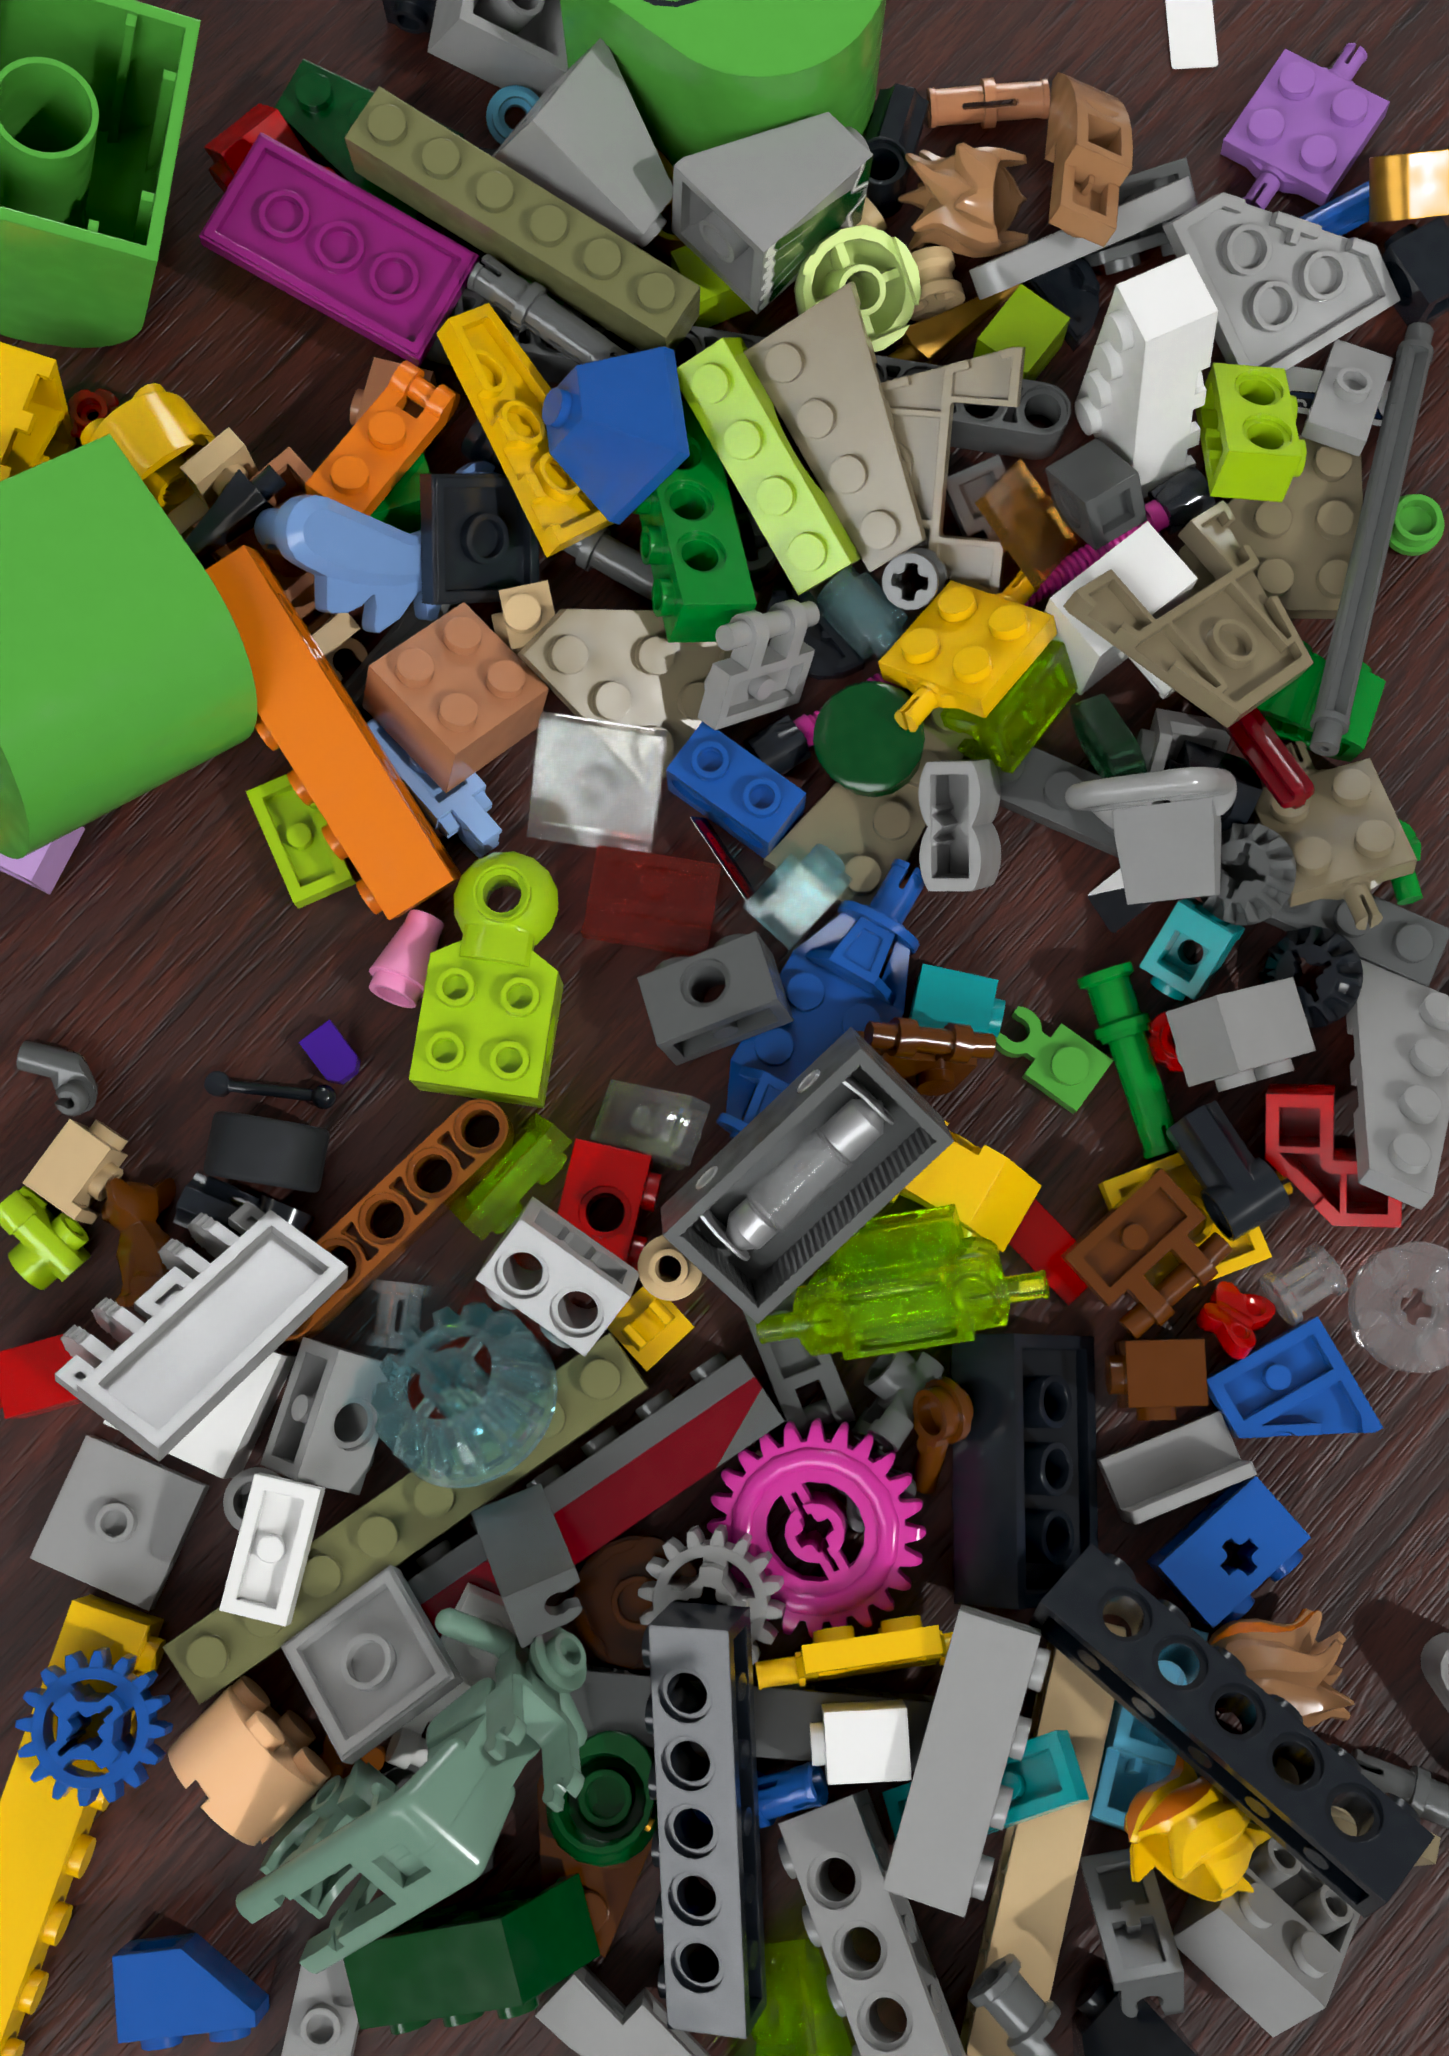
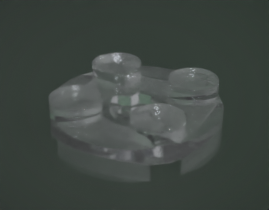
(1377, 1312)

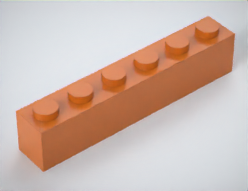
(331, 746)

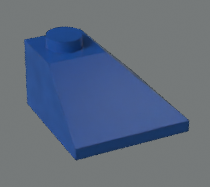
(618, 428)

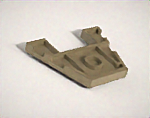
(923, 429)
(1217, 648)

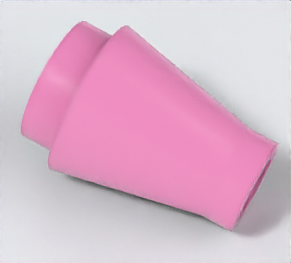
(403, 964)

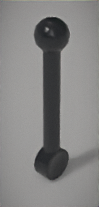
(220, 1085)

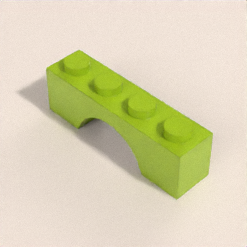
(763, 465)

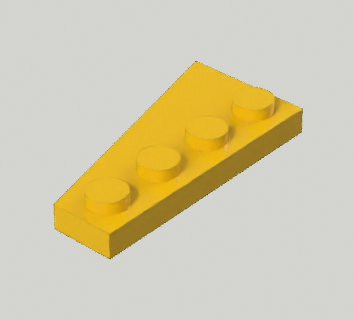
(509, 404)

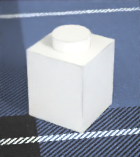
(862, 1742)

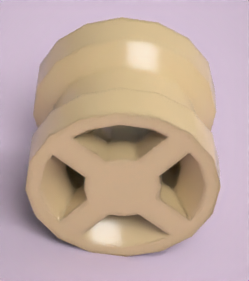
(937, 283)

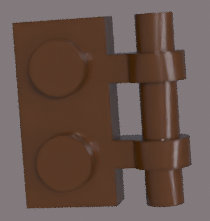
(929, 1056)
(1133, 1239)

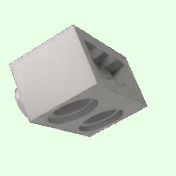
(568, 1264)

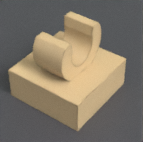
(334, 633)

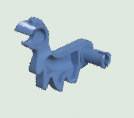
(352, 556)

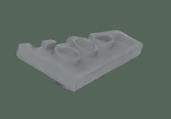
(1400, 1084)

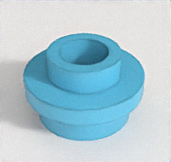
(503, 100)

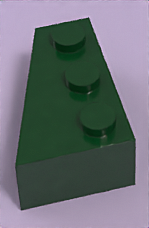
(320, 113)
(473, 1959)

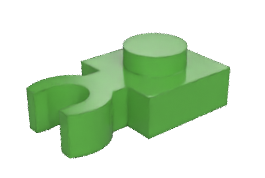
(1061, 1065)

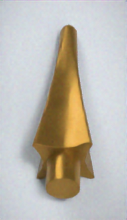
(936, 336)

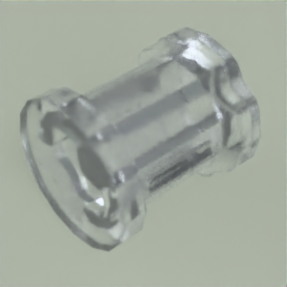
(1304, 1283)
(388, 1296)

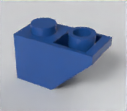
(182, 1989)

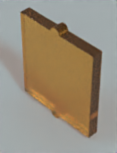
(1026, 523)

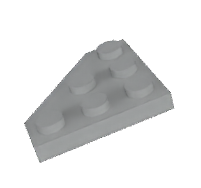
(1279, 280)

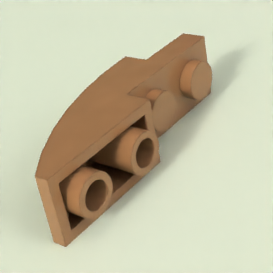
(1091, 158)

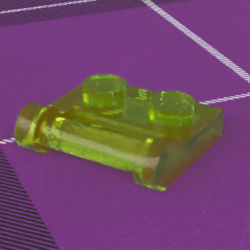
(532, 1159)

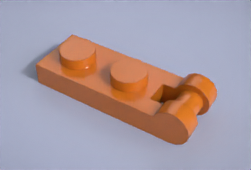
(384, 441)

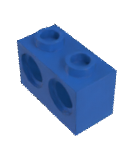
(735, 790)

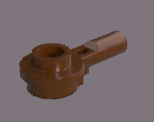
(940, 1418)

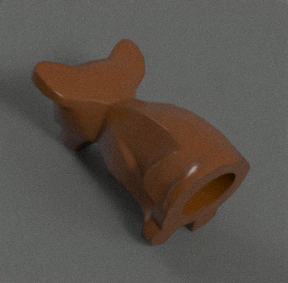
(134, 1212)

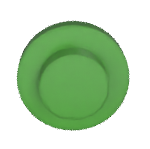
(1416, 525)

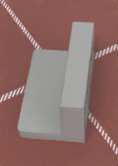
(1173, 1468)

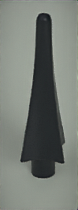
(234, 511)

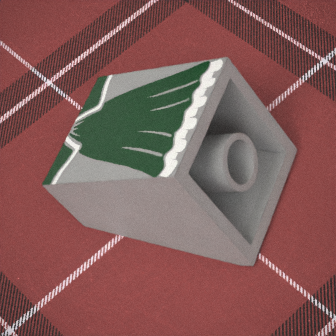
(768, 200)

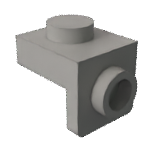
(1169, 732)

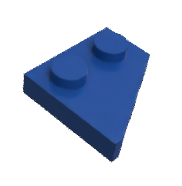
(1292, 1389)

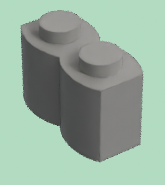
(958, 807)

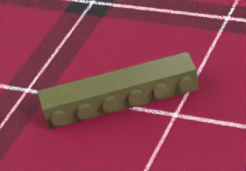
(521, 224)

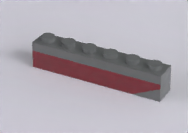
(623, 1474)

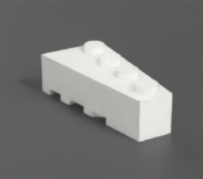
(1149, 370)

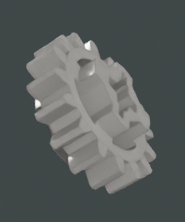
(715, 1573)

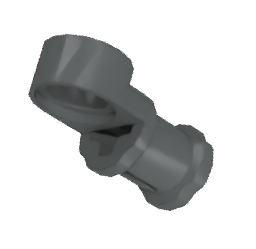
(1015, 2007)

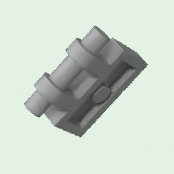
(758, 675)

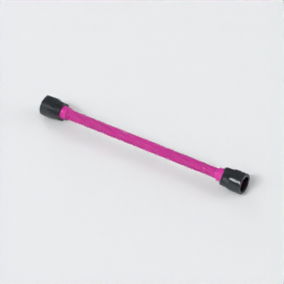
(1171, 507)

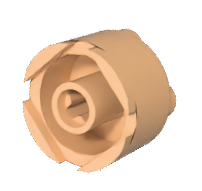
(249, 1762)

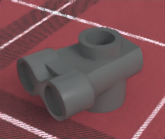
(895, 1381)

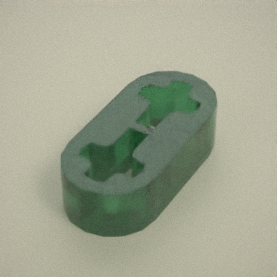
(1106, 738)

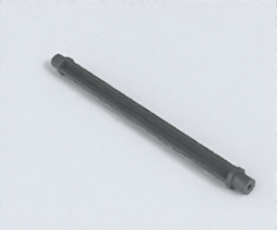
(1371, 541)

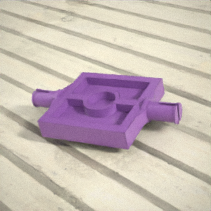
(1304, 127)

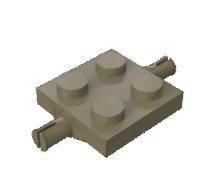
(1341, 837)

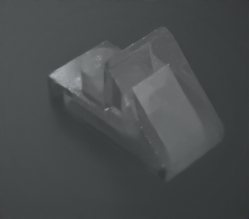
(651, 1122)

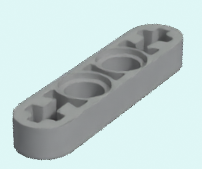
(1062, 248)

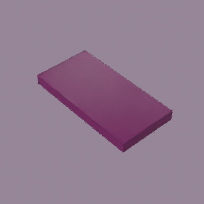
(339, 249)

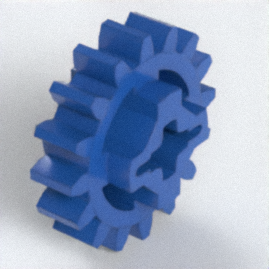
(113, 1746)

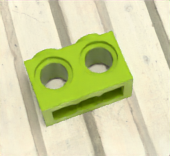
(1250, 433)

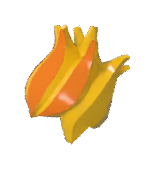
(1191, 1835)

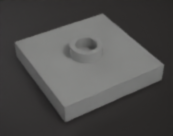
(119, 1522)
(371, 1664)

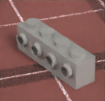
(963, 1761)

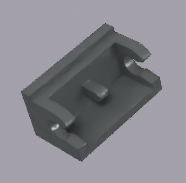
(528, 1561)
(1134, 1933)

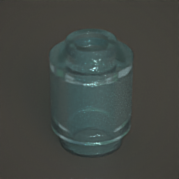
(862, 613)

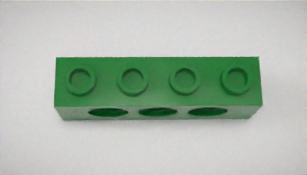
(695, 545)

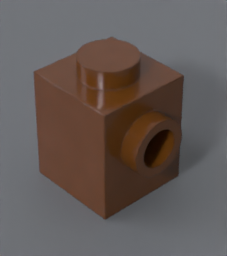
(1157, 1376)

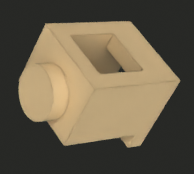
(524, 614)
(78, 1167)

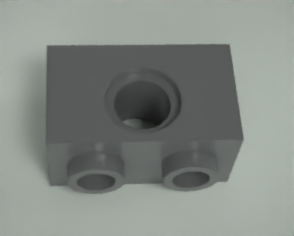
(747, 1007)

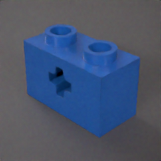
(1193, 1556)

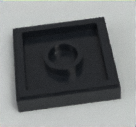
(473, 538)

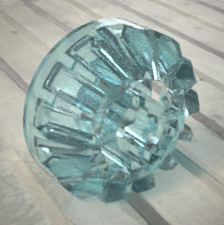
(482, 1429)

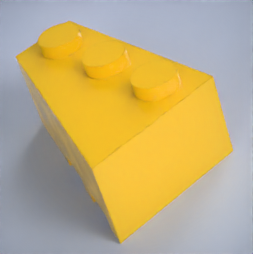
(32, 411)

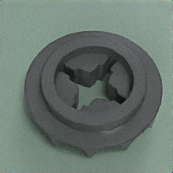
(1256, 899)

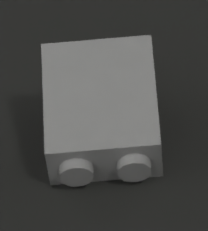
(593, 149)

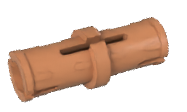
(1029, 101)

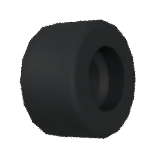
(266, 1151)

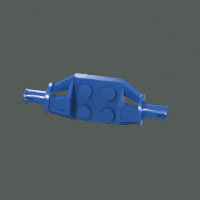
(829, 988)

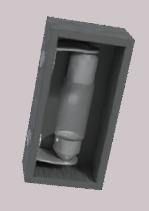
(804, 1176)

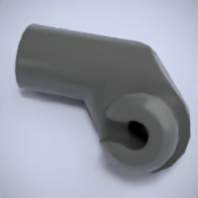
(67, 1071)

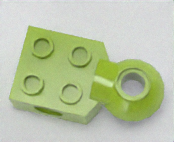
(490, 997)

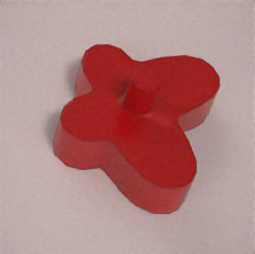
(1235, 1317)

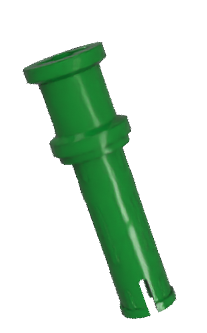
(1124, 1029)

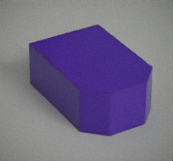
(331, 1053)

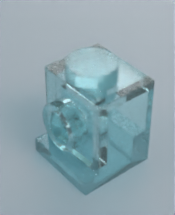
(799, 893)

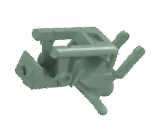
(448, 1815)

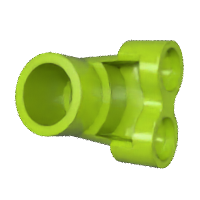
(48, 1244)

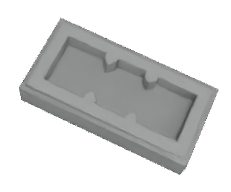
(1347, 397)
(322, 2015)

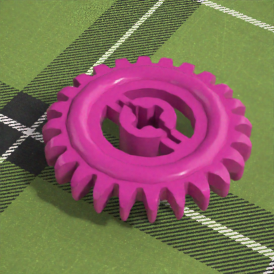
(785, 1470)

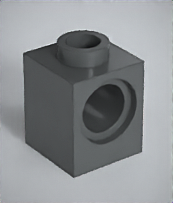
(1096, 493)

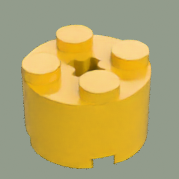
(157, 437)

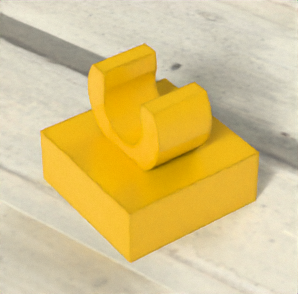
(649, 1327)

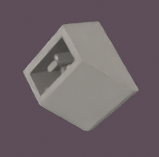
(1273, 1946)

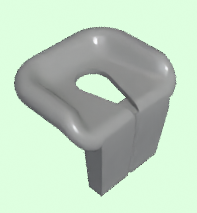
(1163, 846)

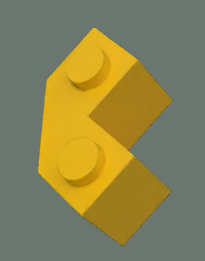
(982, 1184)

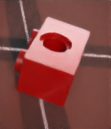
(615, 1173)

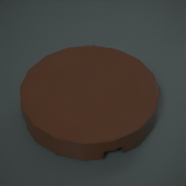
(611, 1598)

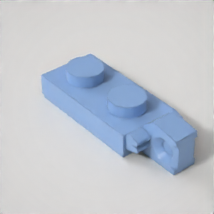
(457, 811)

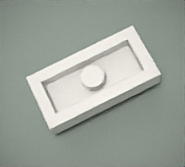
(272, 1549)

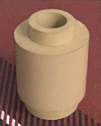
(656, 1278)

